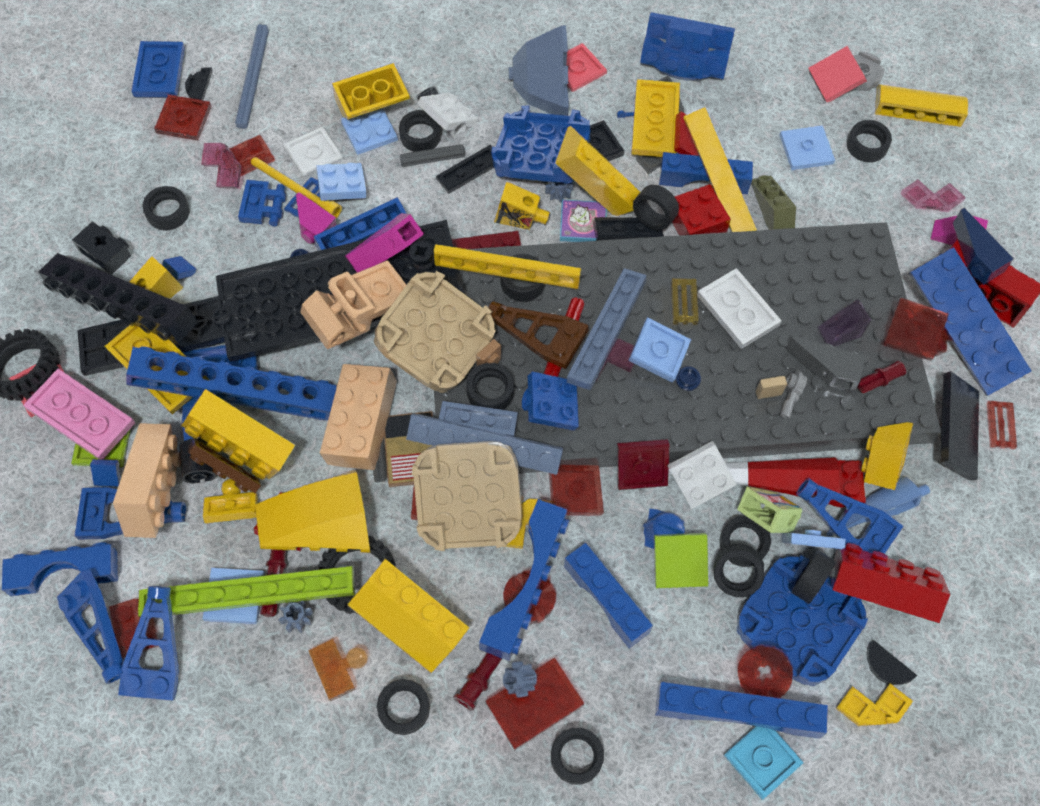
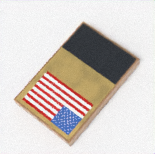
(401, 452)

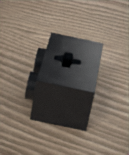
(102, 247)

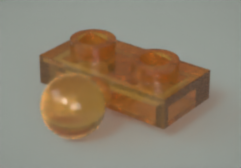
(333, 669)

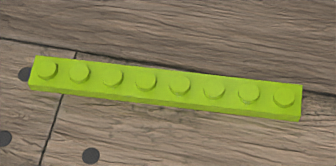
(258, 591)

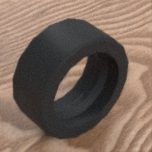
(419, 144)
(862, 152)
(664, 199)
(166, 222)
(518, 293)
(490, 370)
(741, 522)
(813, 577)
(733, 589)
(398, 686)
(597, 748)

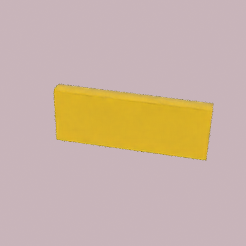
(921, 105)

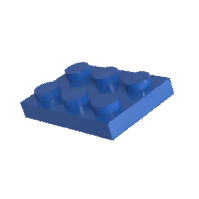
(158, 69)

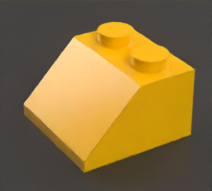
(887, 455)

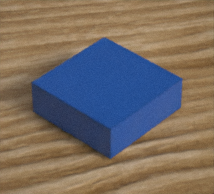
(178, 267)
(105, 472)

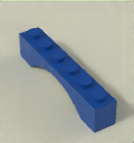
(505, 627)
(718, 705)

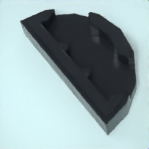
(197, 84)
(887, 667)

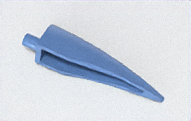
(904, 498)

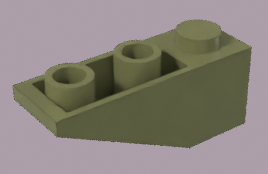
(774, 203)

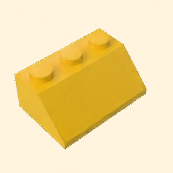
(369, 91)

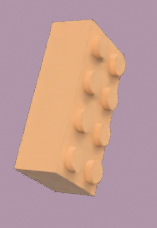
(358, 416)
(147, 481)

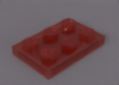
(543, 708)

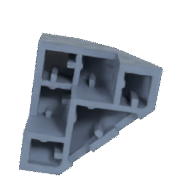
(542, 73)

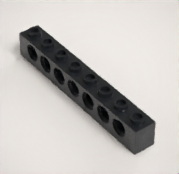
(118, 298)

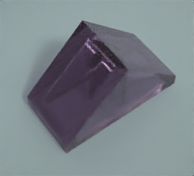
(846, 324)

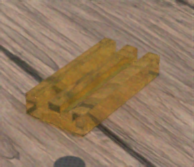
(694, 303)

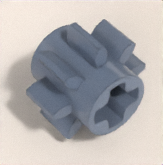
(559, 190)
(302, 616)
(519, 679)

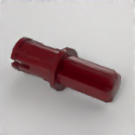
(881, 377)

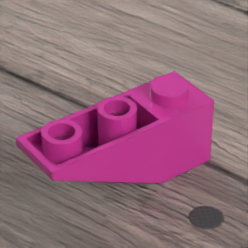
(385, 243)

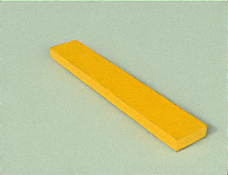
(719, 170)
(507, 266)

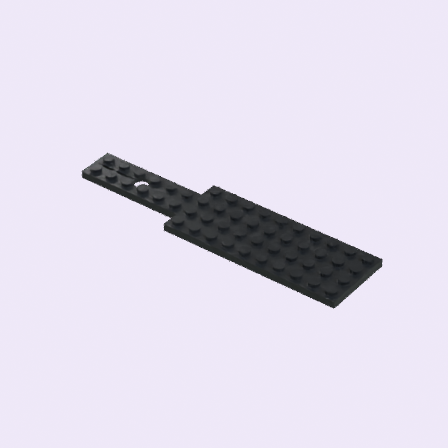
(263, 303)

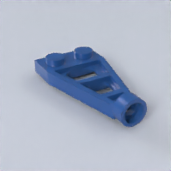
(94, 509)
(878, 535)
(73, 601)
(152, 682)

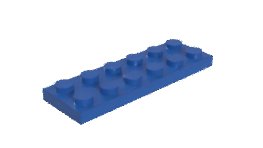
(970, 322)

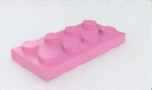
(79, 414)

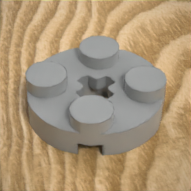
(873, 70)

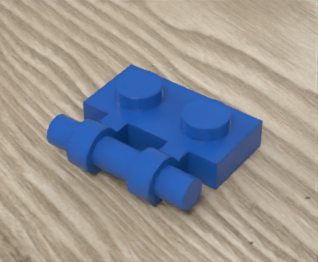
(254, 203)

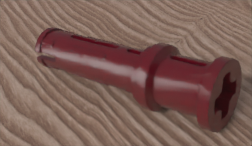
(477, 682)

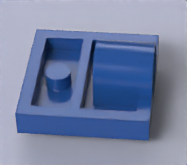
(551, 401)

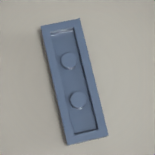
(480, 417)

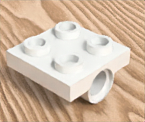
(448, 112)
(702, 475)

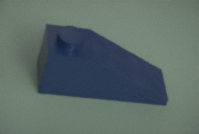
(980, 250)

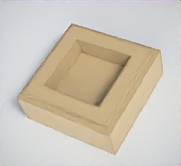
(771, 387)

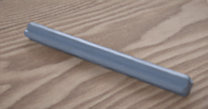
(252, 76)

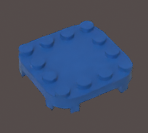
(532, 144)
(810, 634)

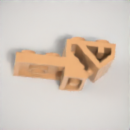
(354, 303)

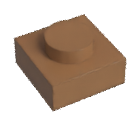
(489, 354)

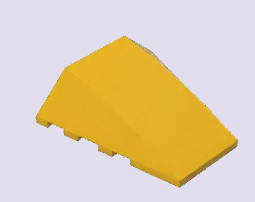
(315, 517)

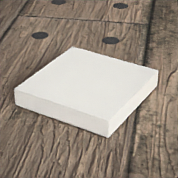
(312, 150)

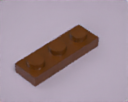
(223, 467)

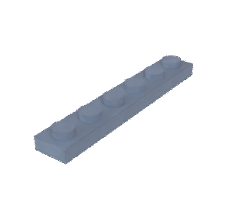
(606, 329)
(527, 452)

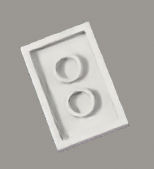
(739, 308)

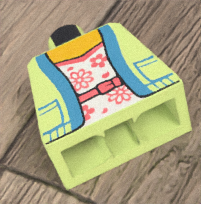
(778, 514)

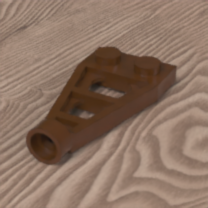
(563, 345)

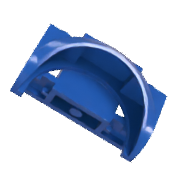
(686, 47)

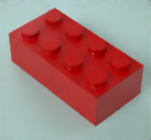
(1009, 293)
(890, 582)

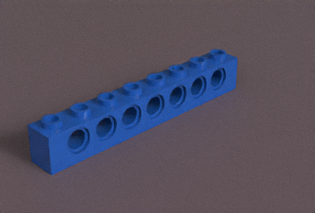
(244, 394)

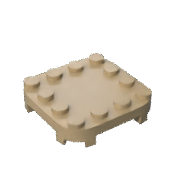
(434, 331)
(467, 495)

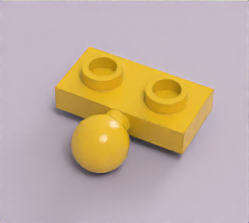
(230, 505)

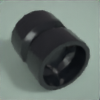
(190, 470)

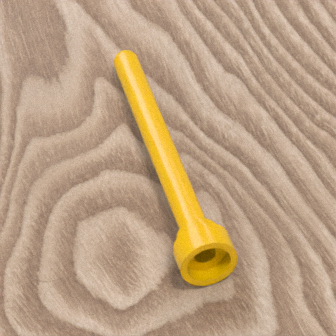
(330, 206)

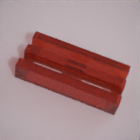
(1012, 443)

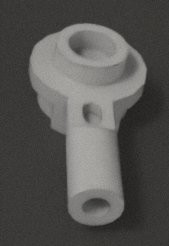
(796, 384)

